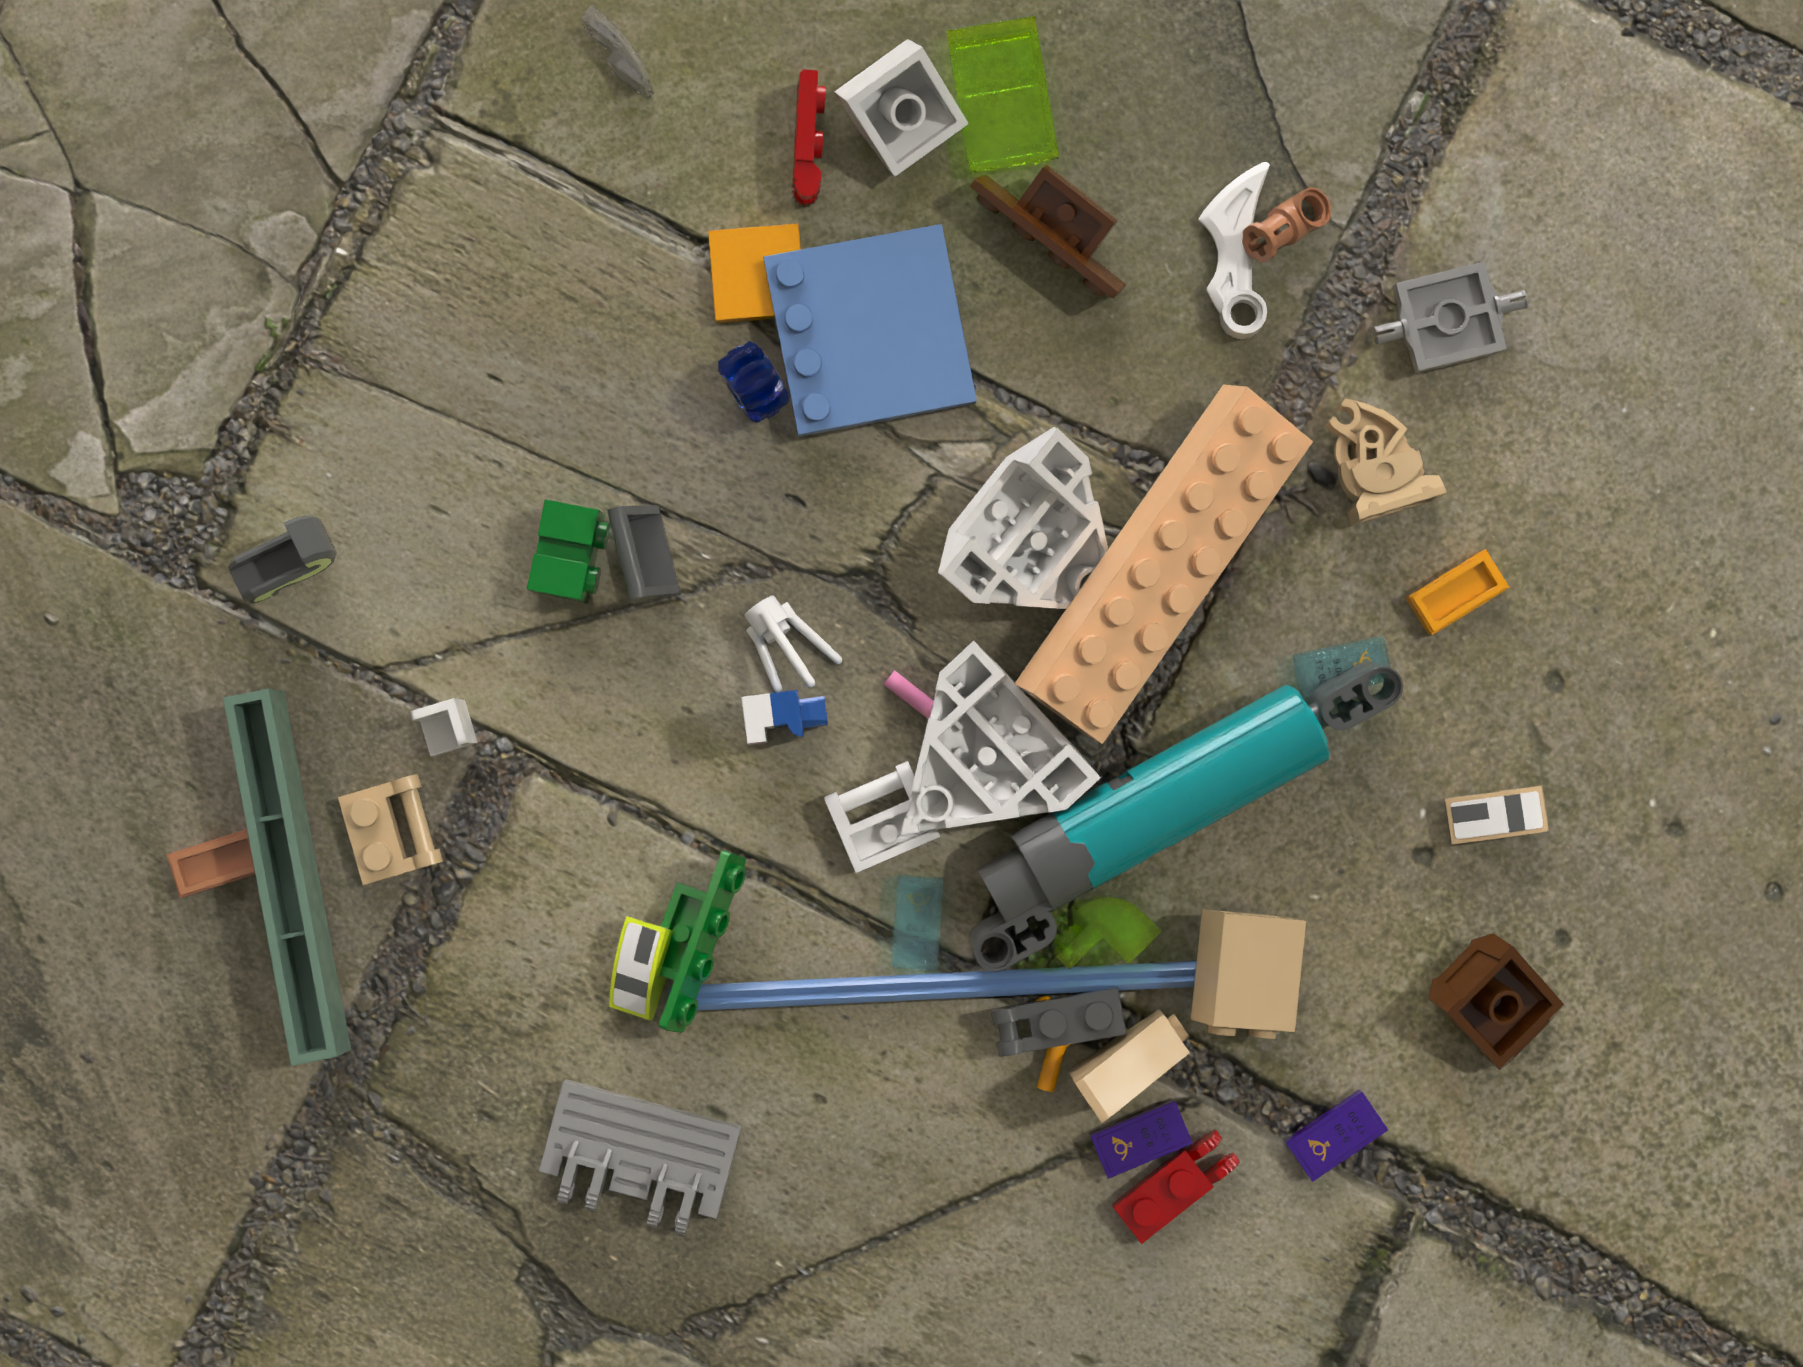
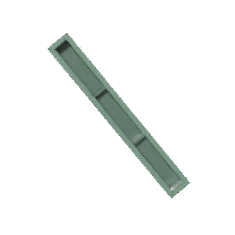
(287, 876)

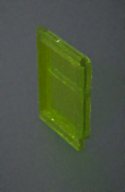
(1002, 94)

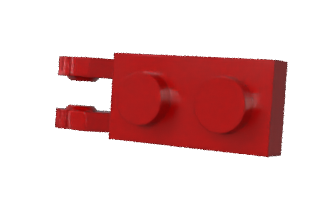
(807, 141)
(1172, 1188)

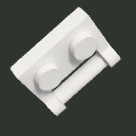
(879, 835)

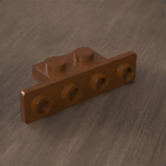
(1060, 220)

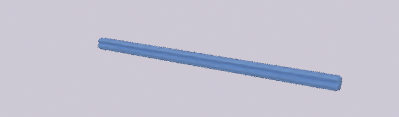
(945, 985)

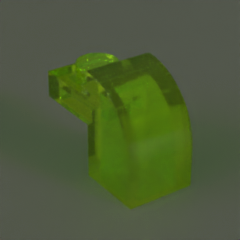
(1107, 918)

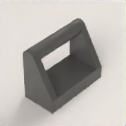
(644, 553)

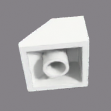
(901, 106)

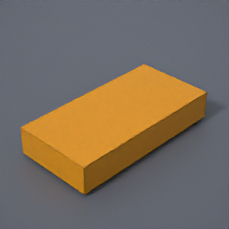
(1457, 592)

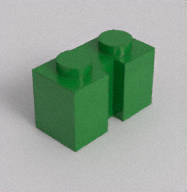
(568, 551)

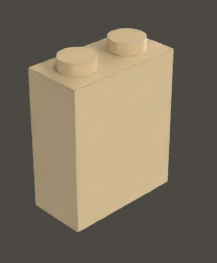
(1248, 973)

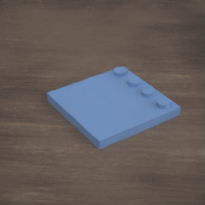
(870, 330)

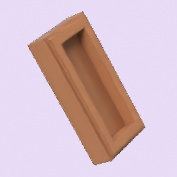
(212, 864)

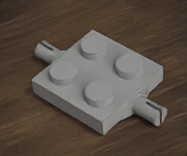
(1449, 317)

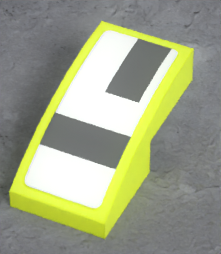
(637, 968)

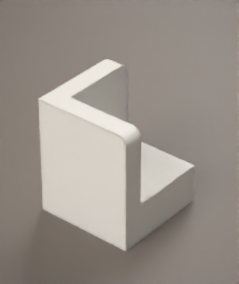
(446, 726)

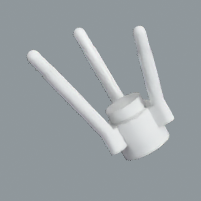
(769, 621)

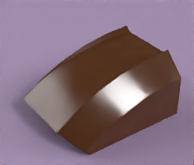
(1495, 999)

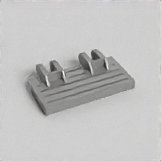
(640, 1145)

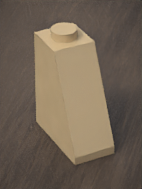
(1130, 1063)

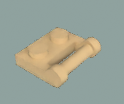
(376, 832)

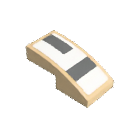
(1497, 814)

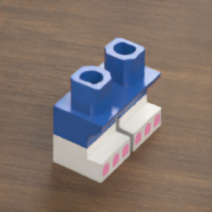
(779, 711)

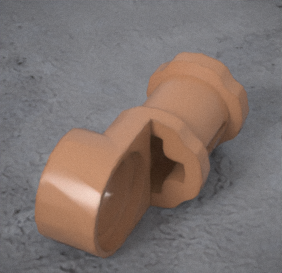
(1286, 213)

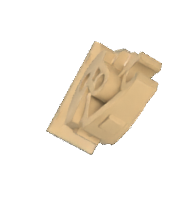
(1383, 468)

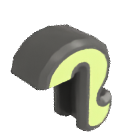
(283, 560)

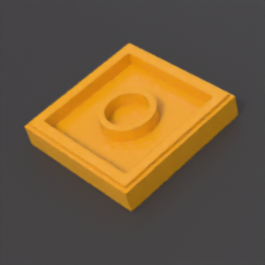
(739, 269)

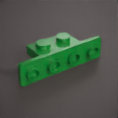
(696, 925)

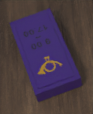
(1336, 1135)
(1140, 1138)

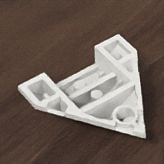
(1028, 529)
(990, 752)

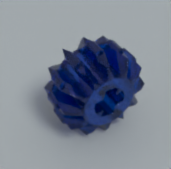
(753, 381)

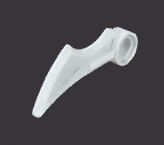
(1225, 221)

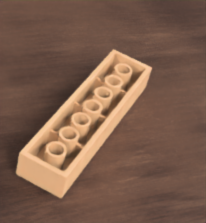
(1164, 561)

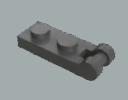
(1060, 1021)

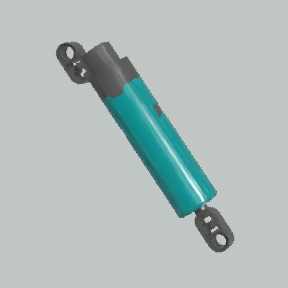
(1165, 804)

